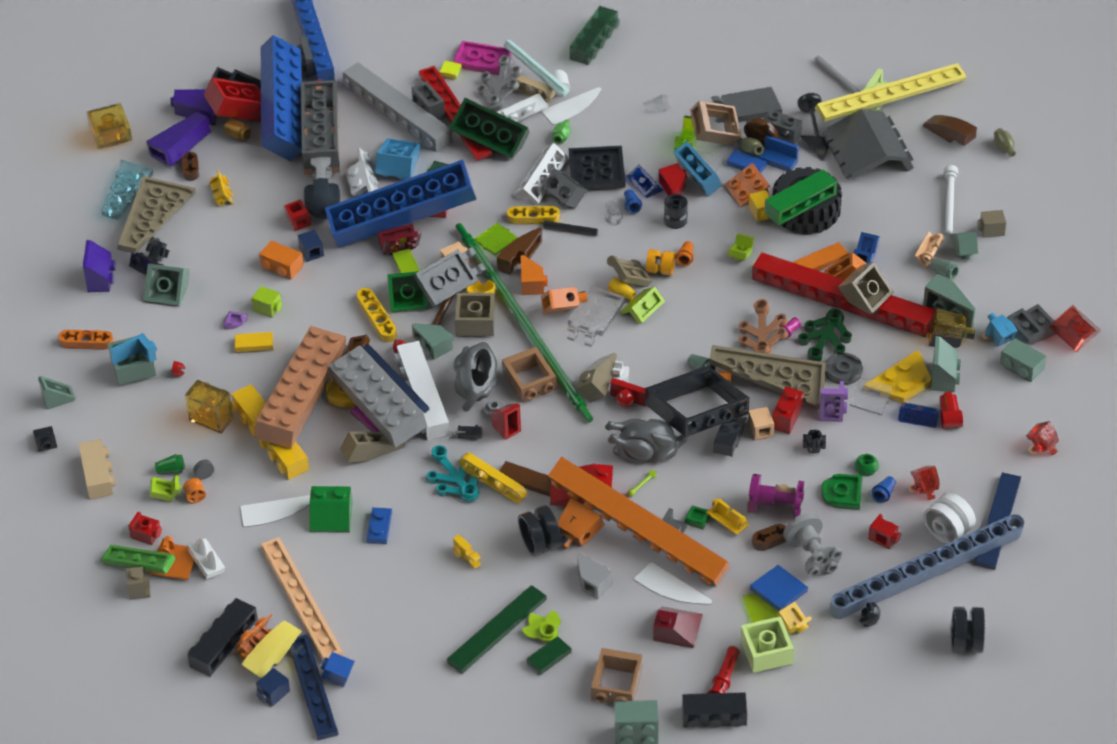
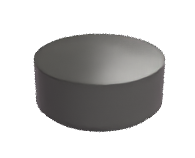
(203, 469)

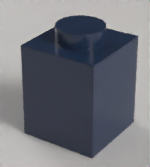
(310, 245)
(272, 687)

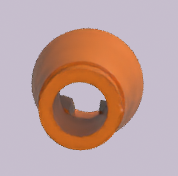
(685, 254)

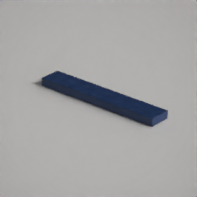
(396, 378)
(1001, 508)
(313, 688)

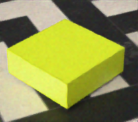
(450, 69)

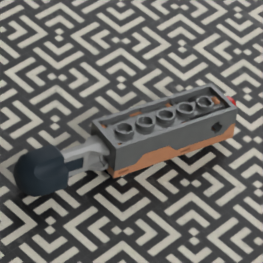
(320, 144)

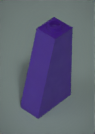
(178, 139)

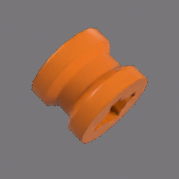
(194, 490)

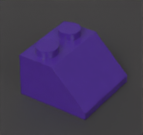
(98, 268)

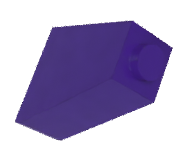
(191, 101)

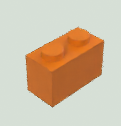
(281, 259)

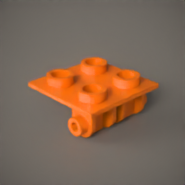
(746, 183)
(183, 563)
(250, 639)

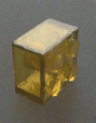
(109, 126)
(209, 406)

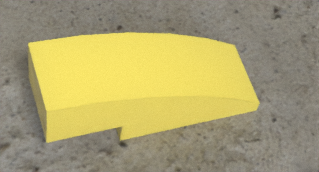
(271, 649)

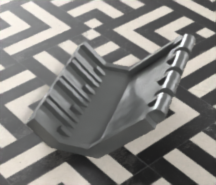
(865, 142)

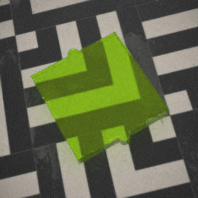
(495, 239)
(758, 609)

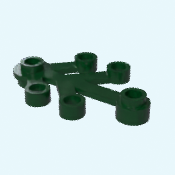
(833, 318)

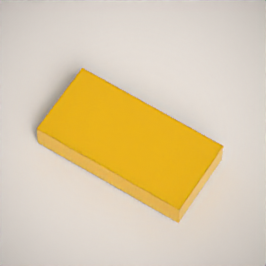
(253, 341)

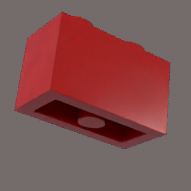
(788, 410)

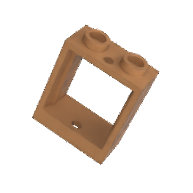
(702, 127)
(524, 361)
(610, 659)

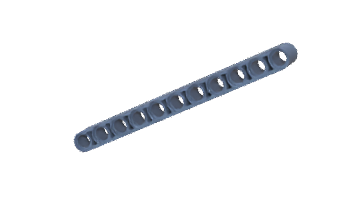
(920, 572)

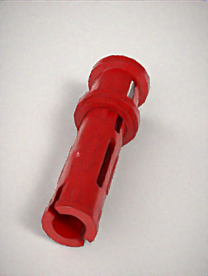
(721, 681)

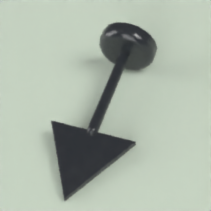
(817, 143)

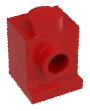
(297, 215)
(144, 528)
(884, 532)

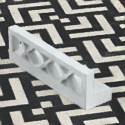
(532, 178)

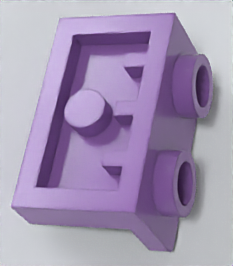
(832, 403)

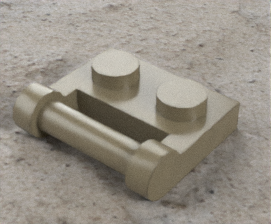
(629, 271)

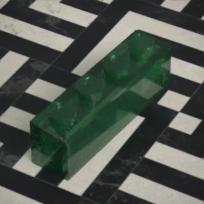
(594, 35)

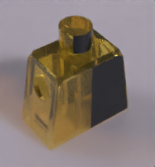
(950, 328)

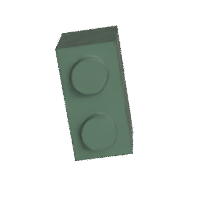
(1022, 359)

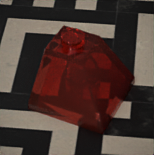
(1075, 328)

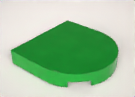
(842, 491)

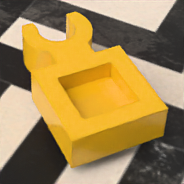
(464, 550)

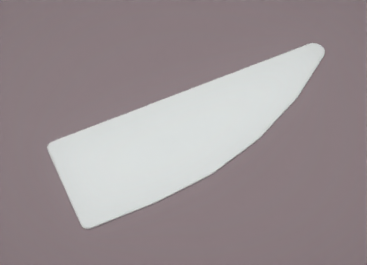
(570, 107)
(272, 510)
(669, 586)

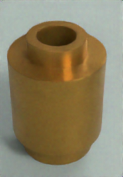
(237, 130)

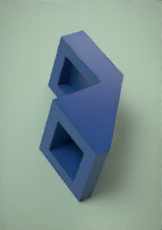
(867, 247)

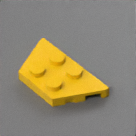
(906, 377)

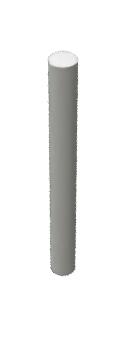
(836, 74)

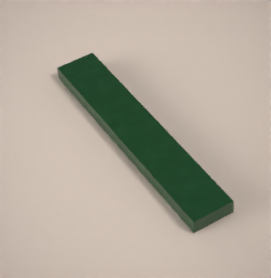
(496, 629)

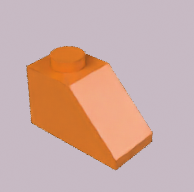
(845, 266)
(532, 277)

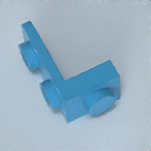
(133, 346)

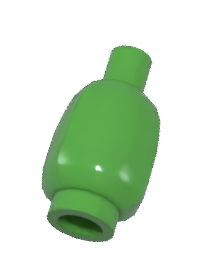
(561, 132)

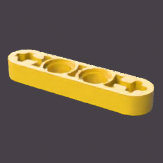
(380, 313)
(492, 477)

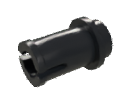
(470, 432)

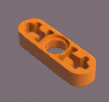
(80, 334)

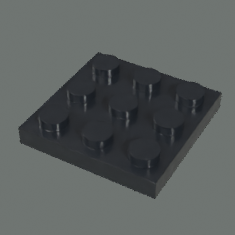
(597, 167)

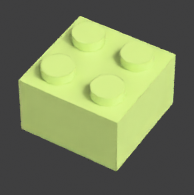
(767, 644)

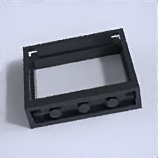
(658, 395)

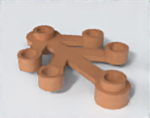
(763, 345)

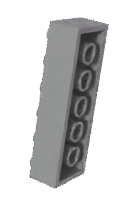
(378, 396)

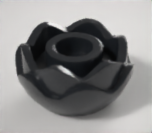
(870, 614)

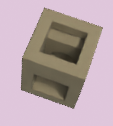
(137, 583)

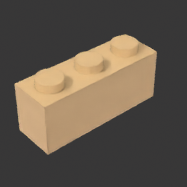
(96, 468)

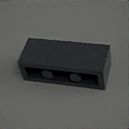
(714, 710)

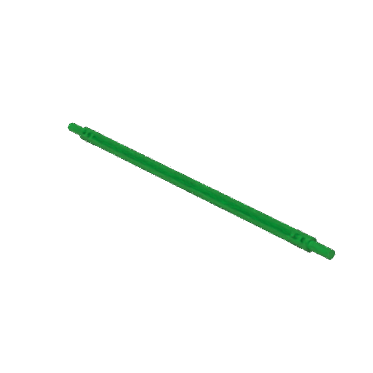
(525, 324)

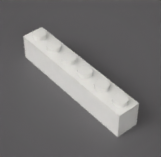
(419, 378)

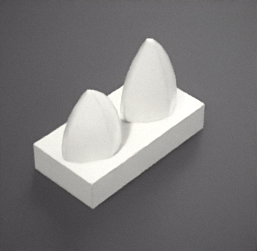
(206, 558)

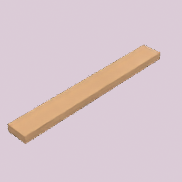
(300, 598)

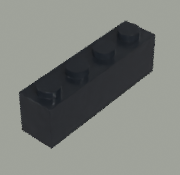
(222, 637)

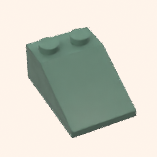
(946, 295)

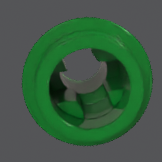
(171, 464)

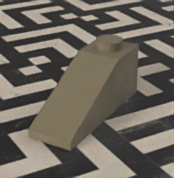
(595, 380)
(366, 445)

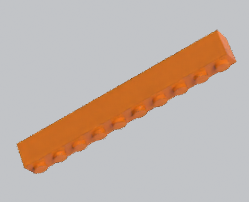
(639, 521)

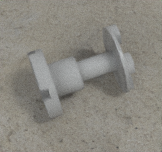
(806, 534)

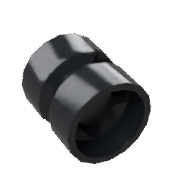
(675, 211)

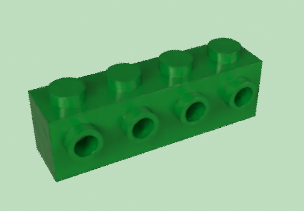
(800, 197)

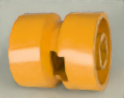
(666, 265)

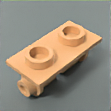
(928, 248)

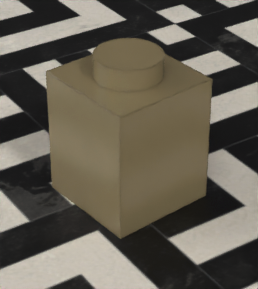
(992, 223)

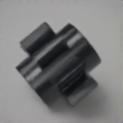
(157, 250)
(814, 441)

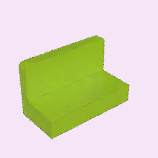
(644, 304)

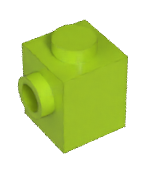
(266, 301)

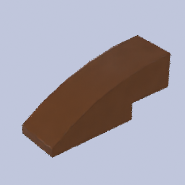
(951, 129)
(523, 245)

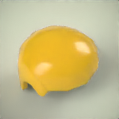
(478, 287)

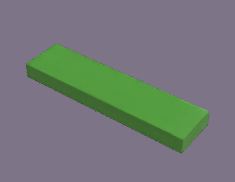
(133, 557)

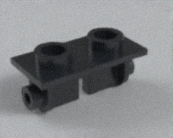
(140, 262)

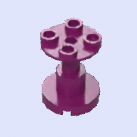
(768, 496)

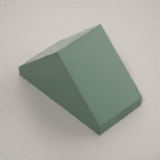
(55, 392)

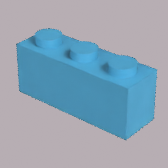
(697, 168)

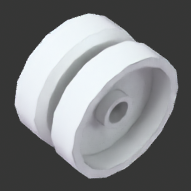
(949, 518)

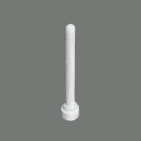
(950, 174)

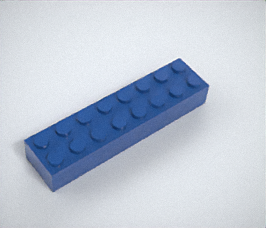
(281, 98)
(400, 203)

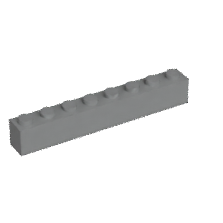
(397, 107)

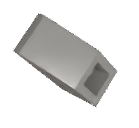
(593, 577)

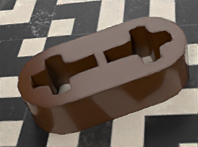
(194, 165)
(769, 536)

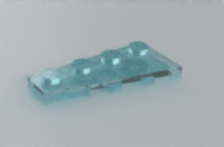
(124, 188)

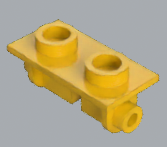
(220, 189)
(730, 519)

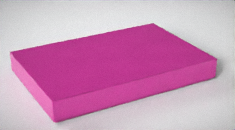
(480, 57)

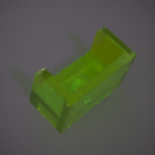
(687, 134)

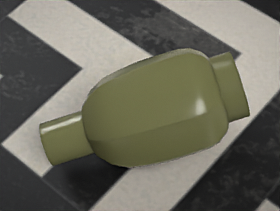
(1004, 141)
(751, 146)

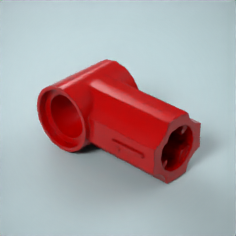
(950, 414)

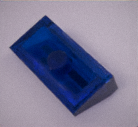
(644, 182)
(918, 414)

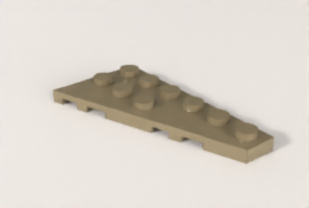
(152, 208)
(773, 371)

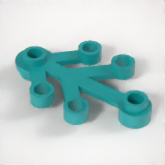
(467, 491)

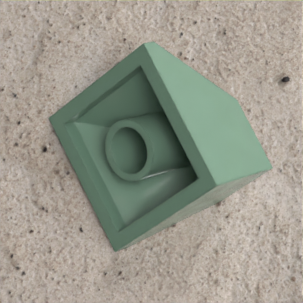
(166, 284)

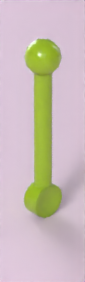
(652, 474)

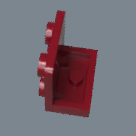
(399, 239)

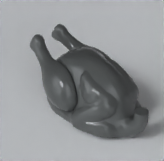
(475, 373)
(644, 440)

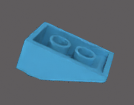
(397, 158)

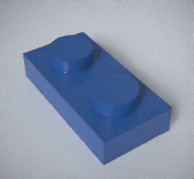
(379, 525)

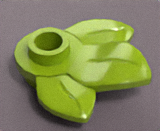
(543, 628)

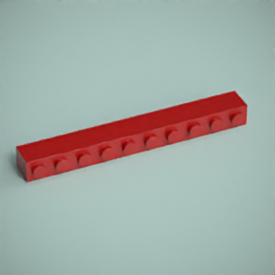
(824, 289)

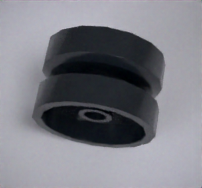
(539, 530)
(964, 629)

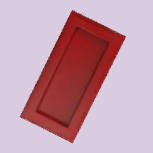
(627, 393)

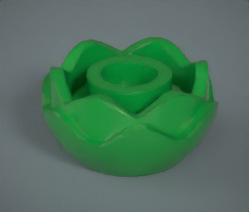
(866, 464)

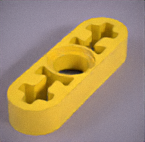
(539, 219)

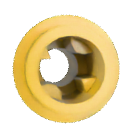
(620, 288)

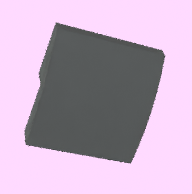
(1033, 323)

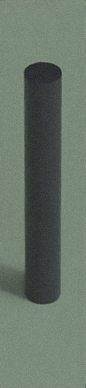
(571, 228)

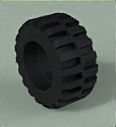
(816, 218)

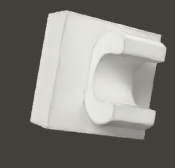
(620, 372)

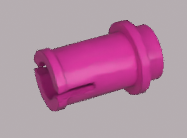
(791, 326)

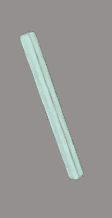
(536, 68)

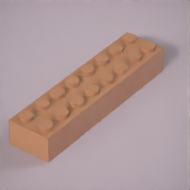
(299, 387)

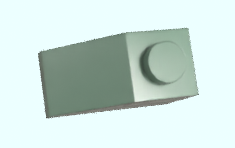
(964, 244)
(433, 339)

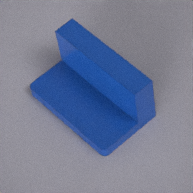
(780, 153)

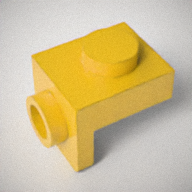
(794, 619)

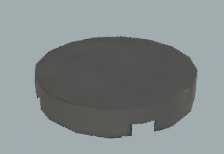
(844, 368)

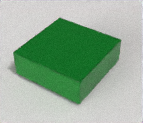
(697, 517)

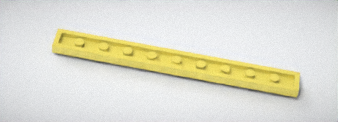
(890, 92)

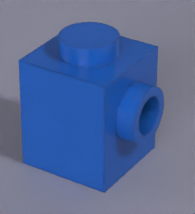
(336, 668)

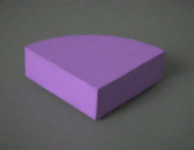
(234, 320)

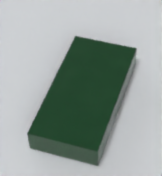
(549, 655)

